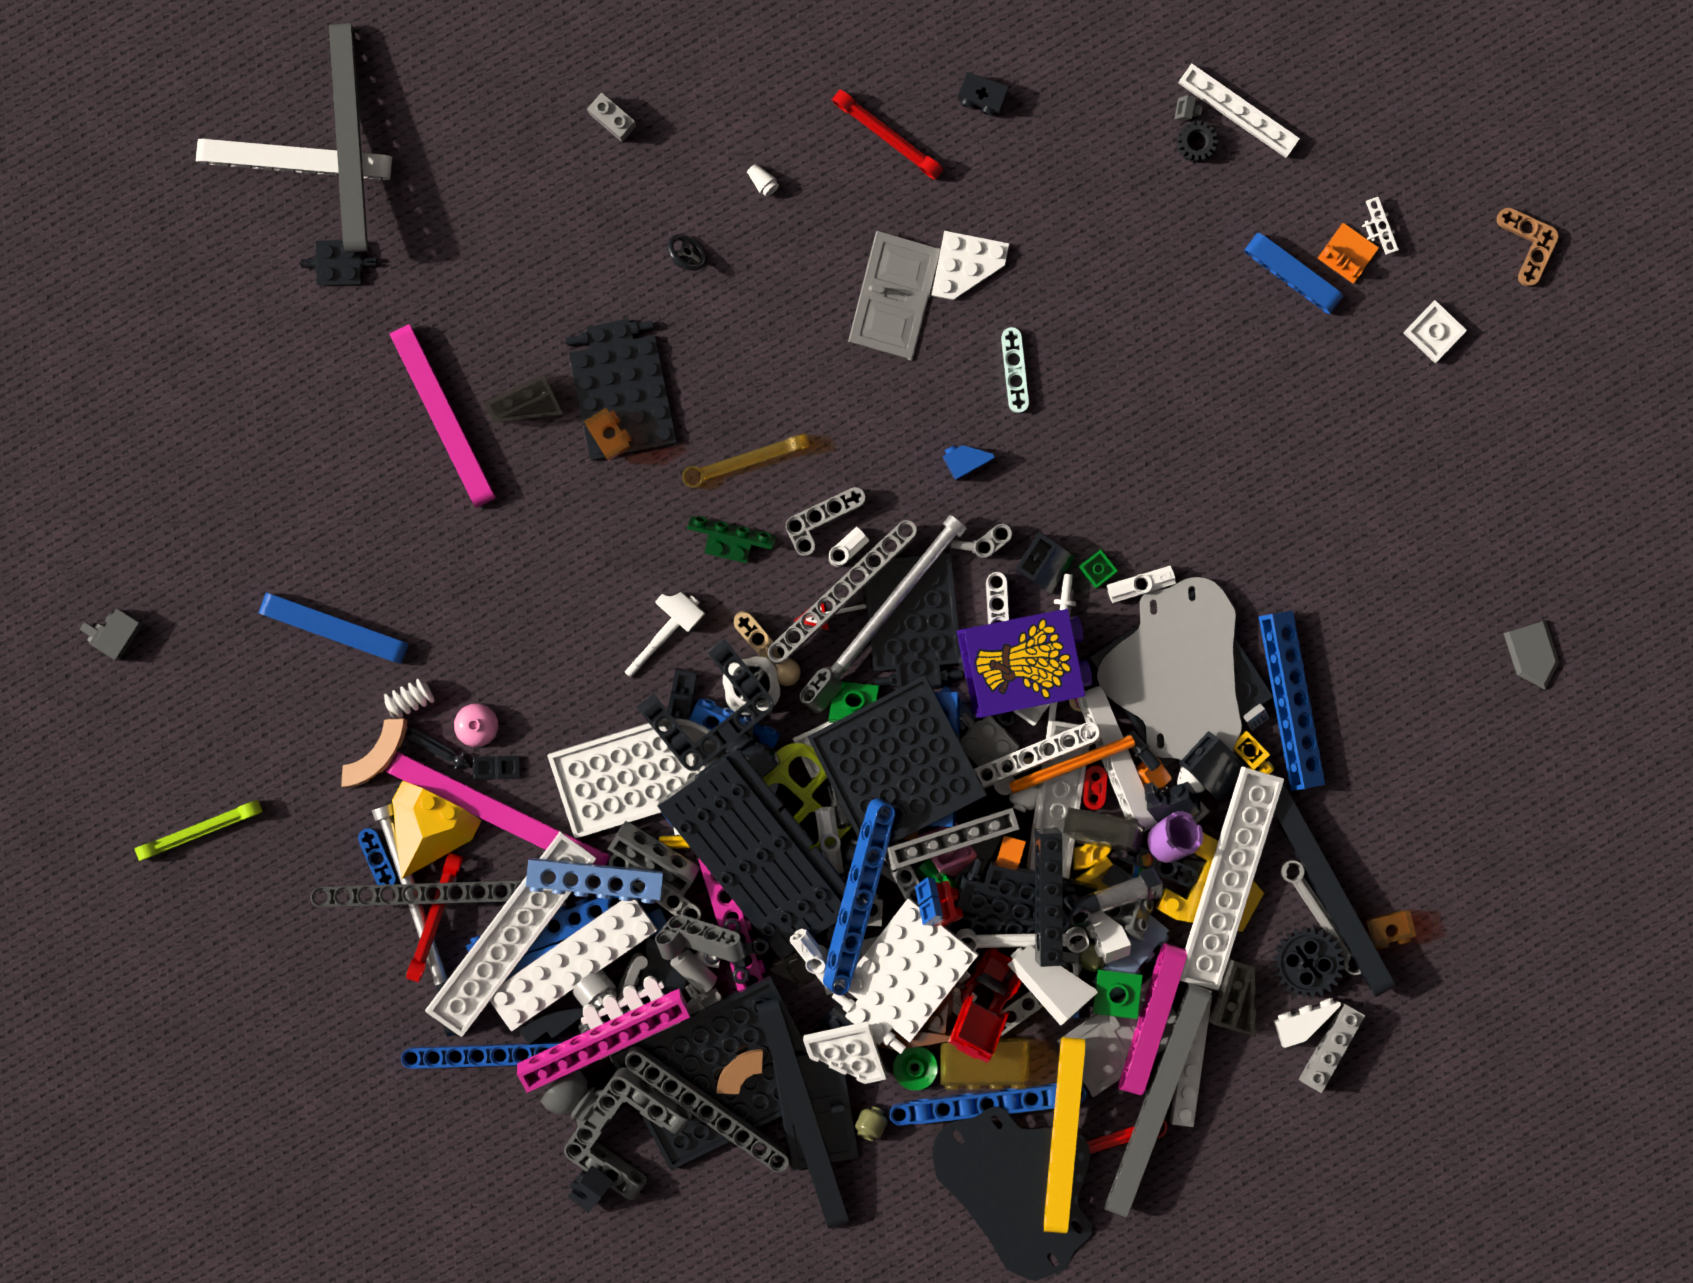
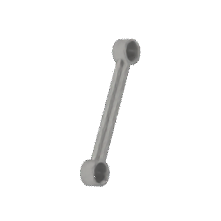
(1318, 911)

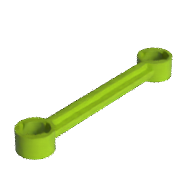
(240, 813)

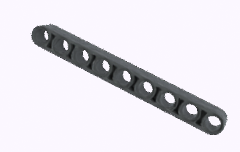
(703, 1099)

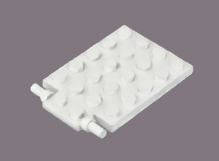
(905, 976)

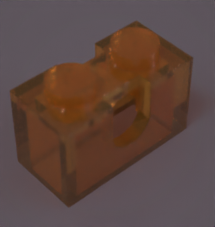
(598, 424)
(1377, 926)

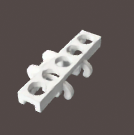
(1375, 220)

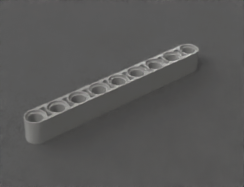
(847, 582)

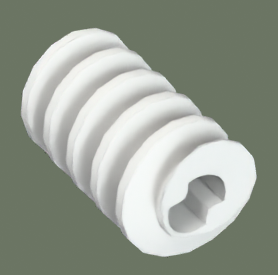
(408, 698)

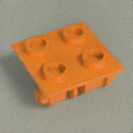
(1348, 253)

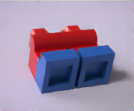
(937, 902)

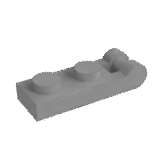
(630, 976)

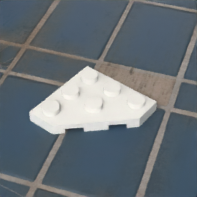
(965, 263)
(848, 1051)

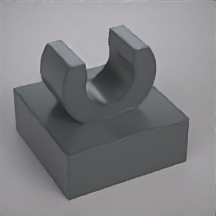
(1186, 108)

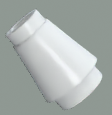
(763, 180)

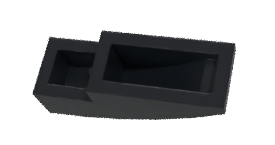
(551, 1023)

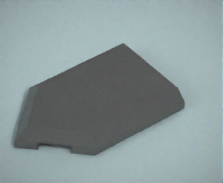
(1533, 653)

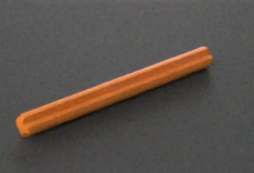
(1072, 764)

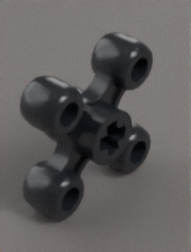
(750, 948)

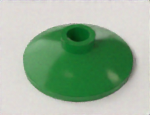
(915, 1079)

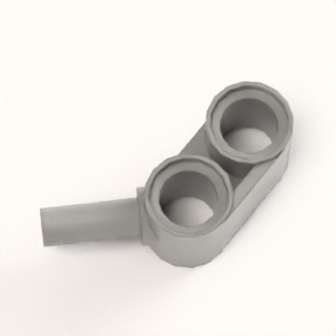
(989, 538)

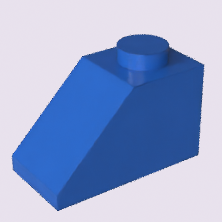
(965, 460)

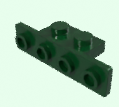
(728, 540)

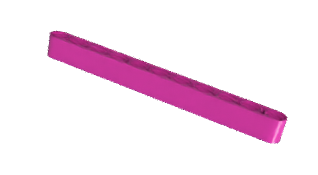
(481, 805)

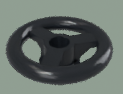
(685, 254)

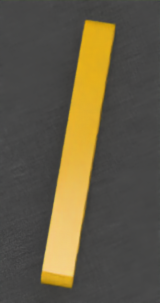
(1064, 1135)

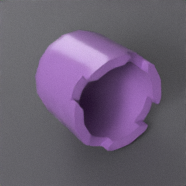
(1175, 837)

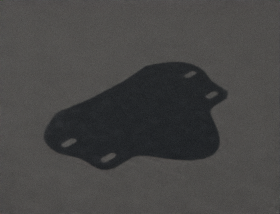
(1004, 1188)

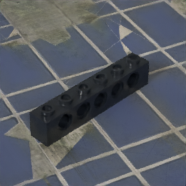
(1048, 897)

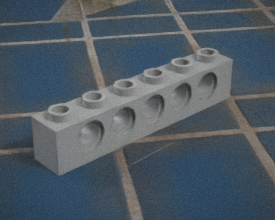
(951, 839)

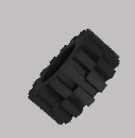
(1197, 128)

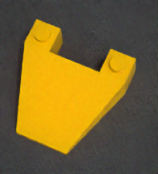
(1186, 909)

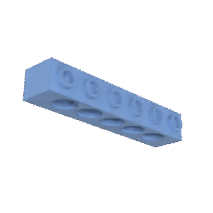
(538, 867)

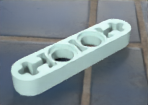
(1015, 370)

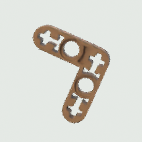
(1535, 237)

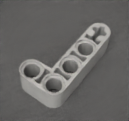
(827, 516)

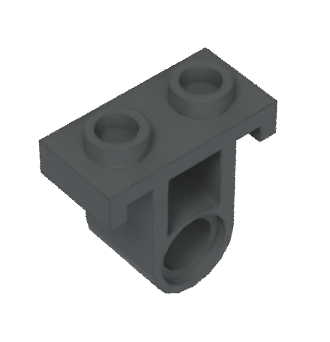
(1133, 917)

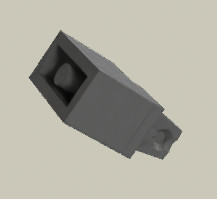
(115, 636)

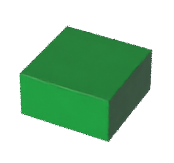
(1097, 569)

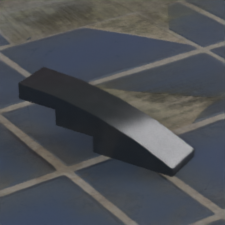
(682, 693)

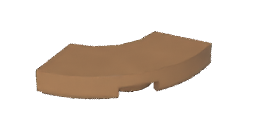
(738, 1071)

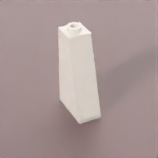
(1052, 985)

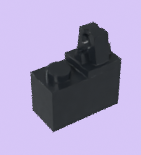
(1166, 801)

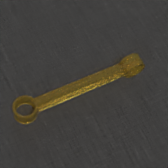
(787, 446)

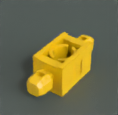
(1259, 761)

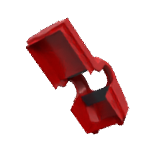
(977, 1027)

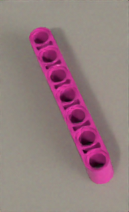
(1152, 1019)

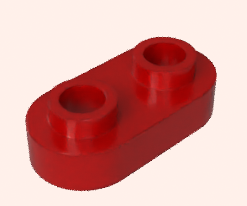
(1094, 787)

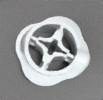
(763, 666)

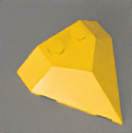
(428, 827)

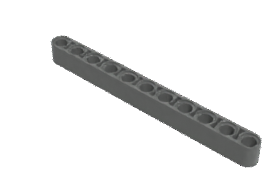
(348, 138)
(422, 896)
(1157, 1100)

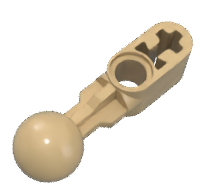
(789, 671)

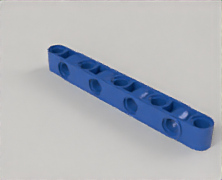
(861, 880)
(969, 1105)

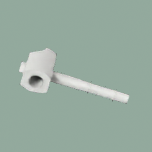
(683, 612)

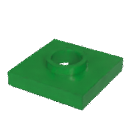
(839, 707)
(1106, 982)

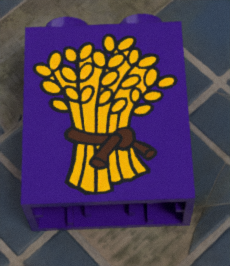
(1023, 662)

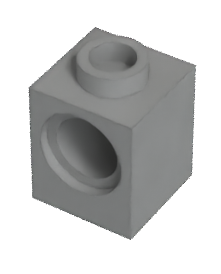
(876, 920)

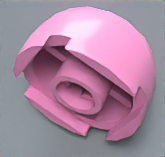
(476, 725)

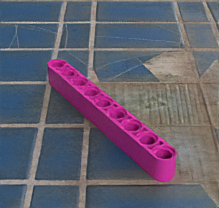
(442, 416)

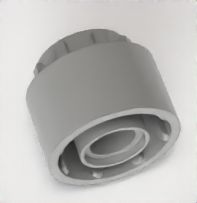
(594, 988)

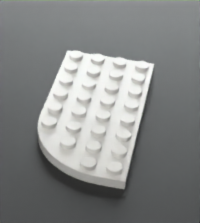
(622, 775)

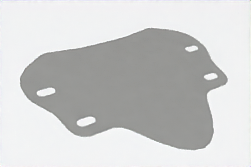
(1178, 668)

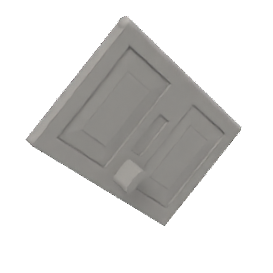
(894, 295)
(1108, 1044)

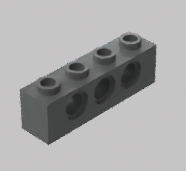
(650, 854)

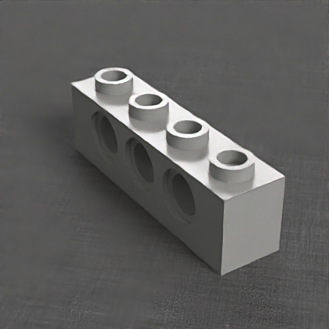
(1331, 1047)

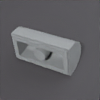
(694, 971)

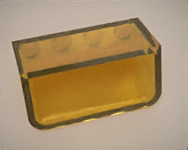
(1007, 1066)

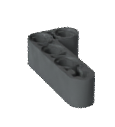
(701, 936)

